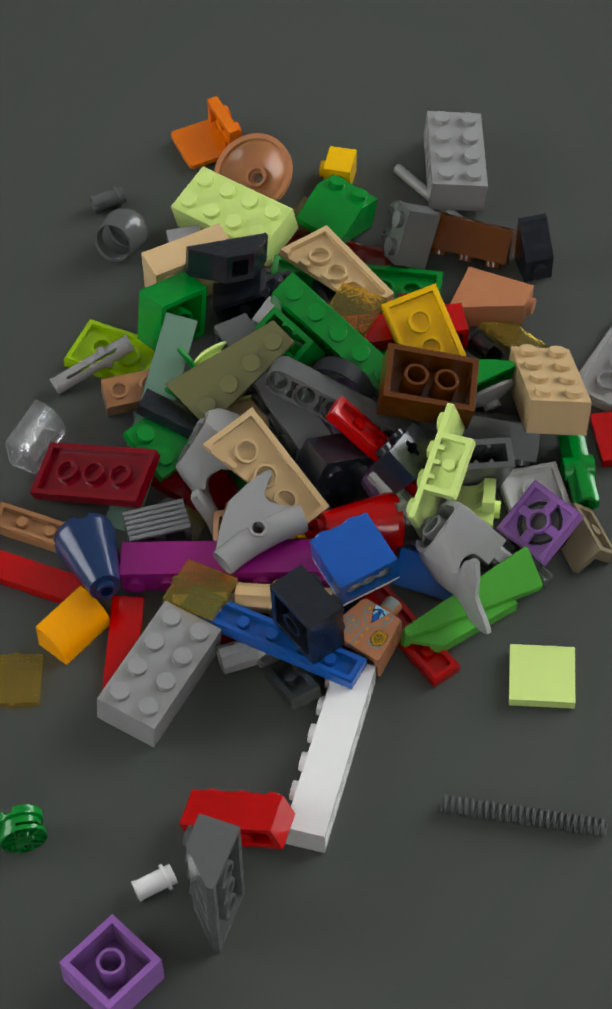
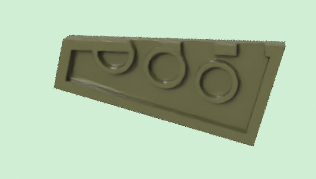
(232, 371)

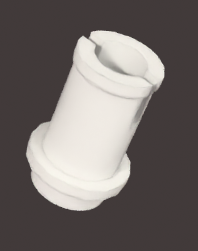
(154, 882)

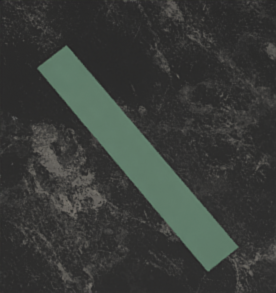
(165, 366)

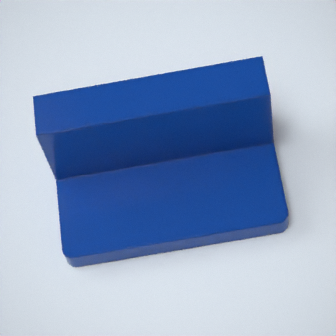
(416, 576)

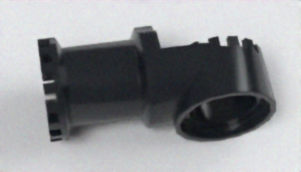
(487, 347)

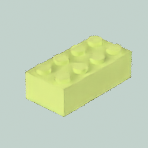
(236, 208)

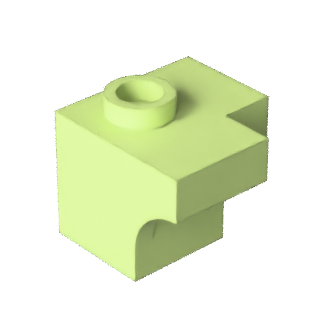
(481, 500)

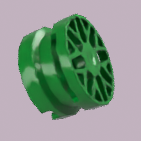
(22, 828)

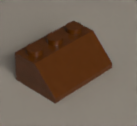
(474, 240)

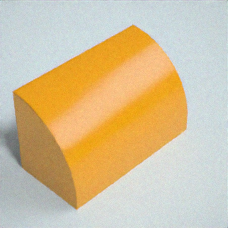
(72, 625)

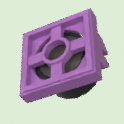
(542, 524)

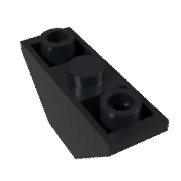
(228, 259)

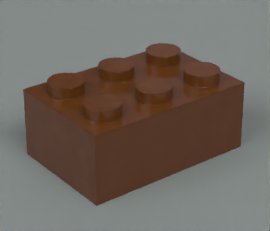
(422, 382)

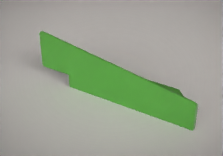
(498, 590)

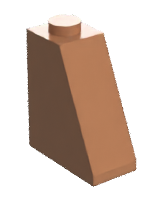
(494, 298)

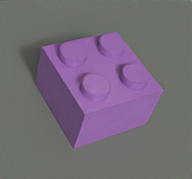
(112, 967)

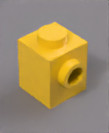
(339, 162)

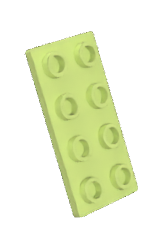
(444, 469)

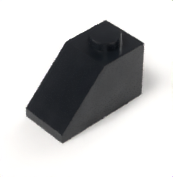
(534, 248)

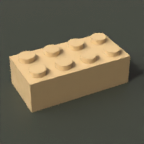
(549, 391)

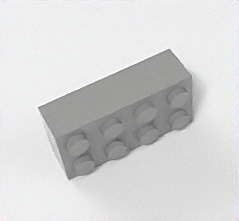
(455, 161)
(158, 673)

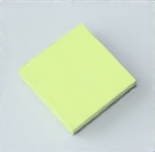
(542, 676)

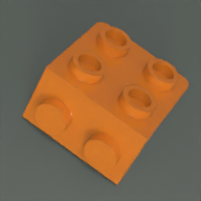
(206, 140)

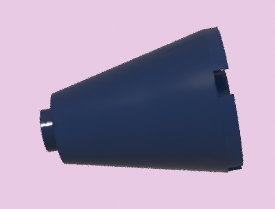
(91, 553)

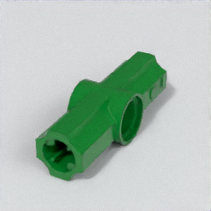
(578, 470)

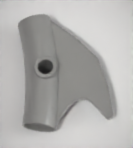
(253, 513)

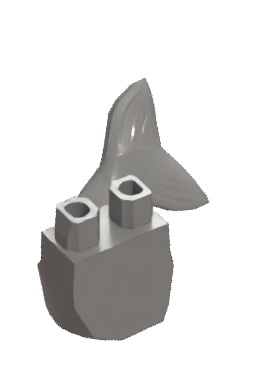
(198, 465)
(449, 539)

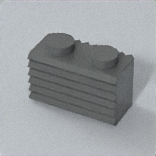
(158, 522)

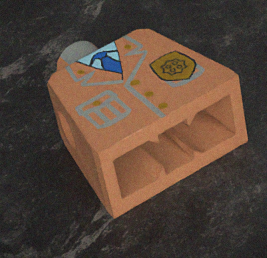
(373, 631)

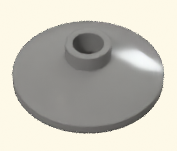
(490, 396)

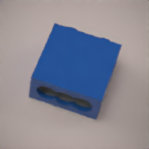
(354, 558)

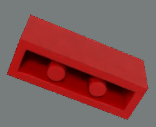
(261, 817)

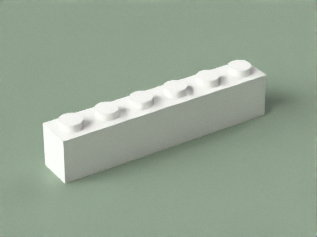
(328, 761)

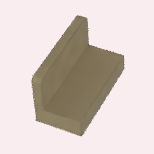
(587, 542)

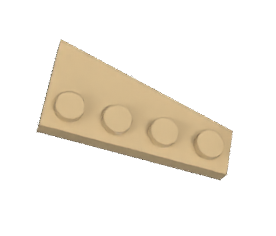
(333, 263)
(251, 449)

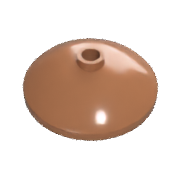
(256, 157)

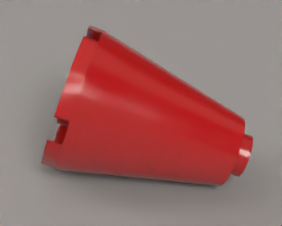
(380, 509)

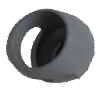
(126, 229)

